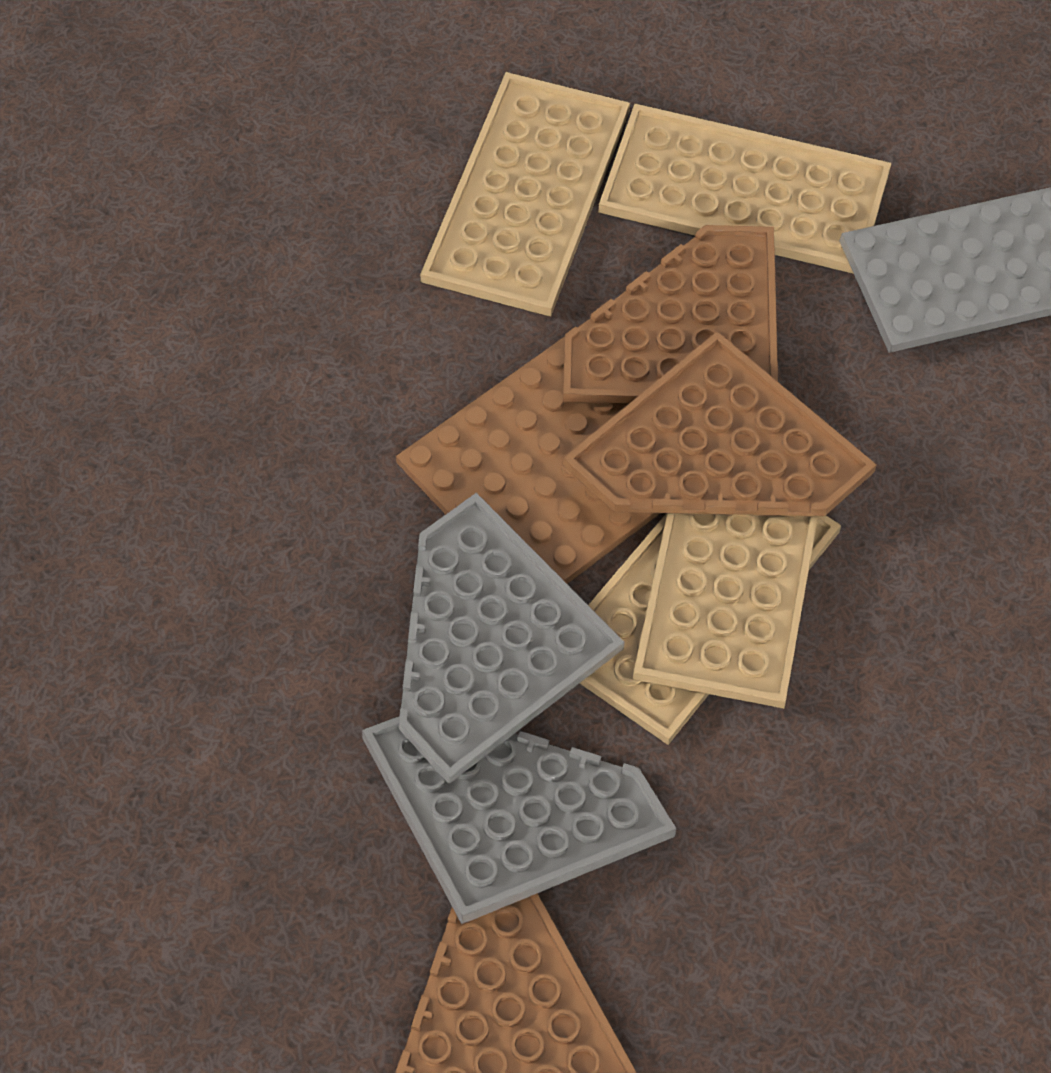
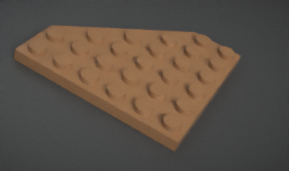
(707, 286)
(719, 442)
(509, 1002)

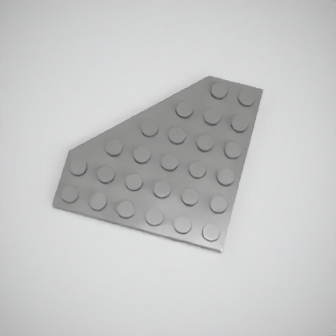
(489, 639)
(517, 816)

